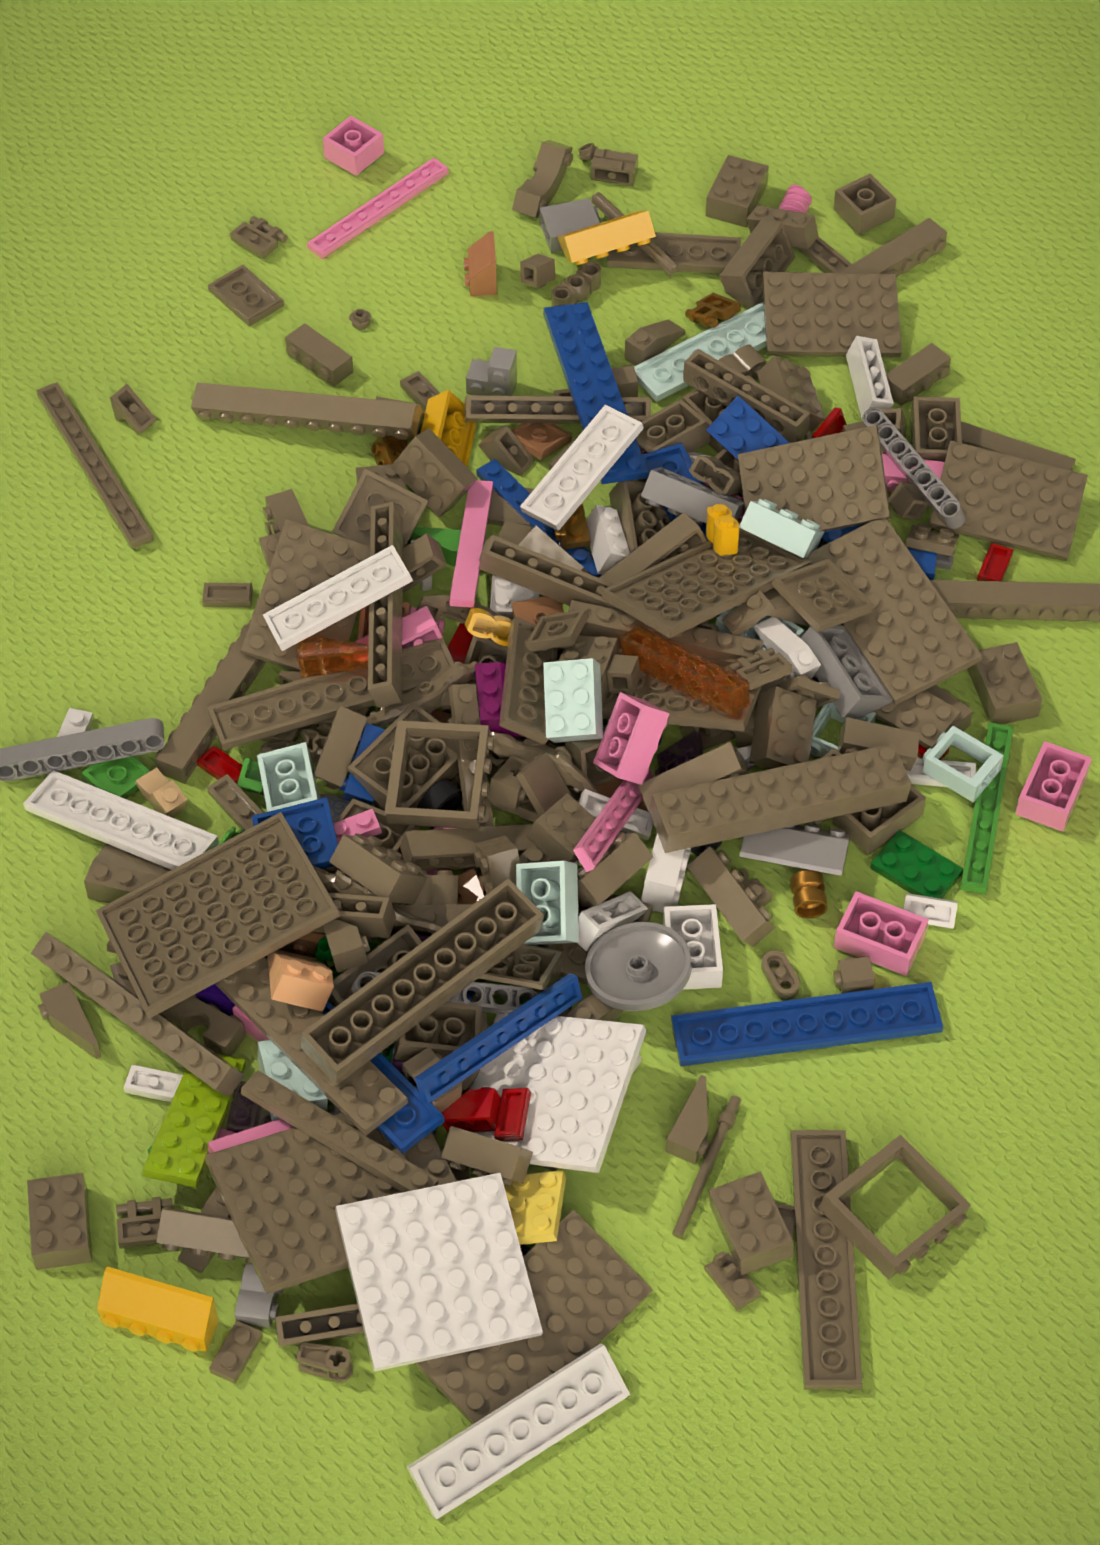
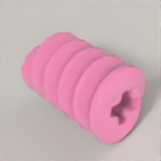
(796, 199)

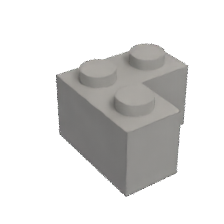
(495, 376)

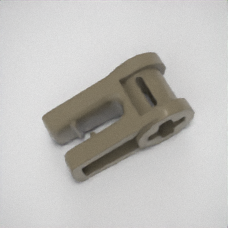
(325, 1361)

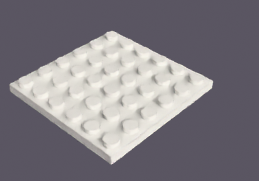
(576, 1087)
(437, 1271)

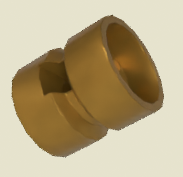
(809, 894)

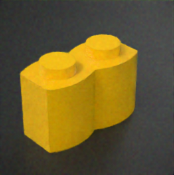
(722, 530)
(485, 625)

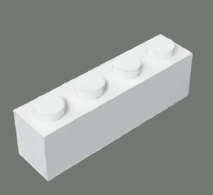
(868, 375)

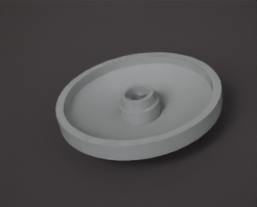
(638, 966)

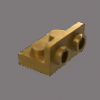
(387, 449)
(575, 531)

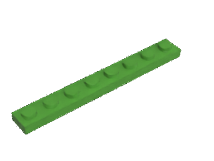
(986, 816)

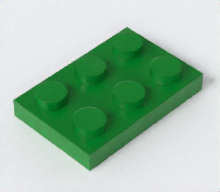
(916, 867)

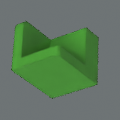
(250, 777)

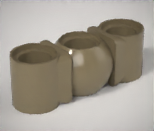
(578, 285)

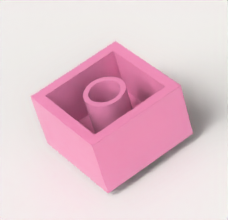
(353, 145)

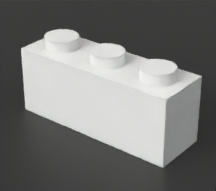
(606, 538)

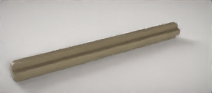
(651, 248)

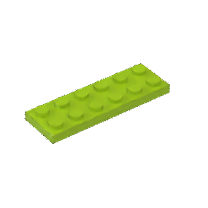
(187, 1128)

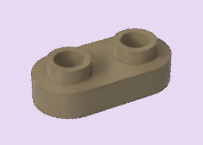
(781, 976)

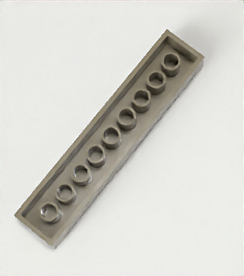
(779, 797)
(421, 982)

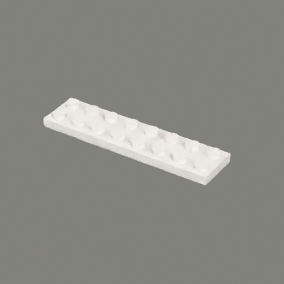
(118, 821)
(518, 1431)

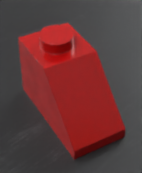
(474, 1111)

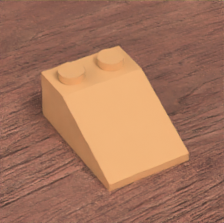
(299, 980)

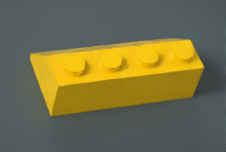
(607, 236)
(446, 420)
(157, 1310)

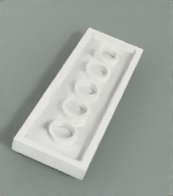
(581, 467)
(337, 597)

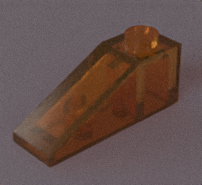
(330, 656)

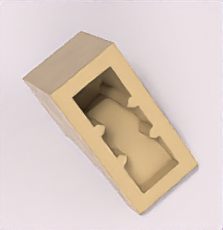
(162, 793)

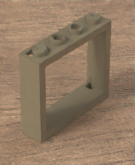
(432, 817)
(859, 1234)

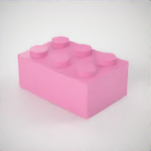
(631, 738)
(1053, 786)
(881, 932)

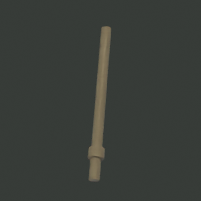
(724, 1123)

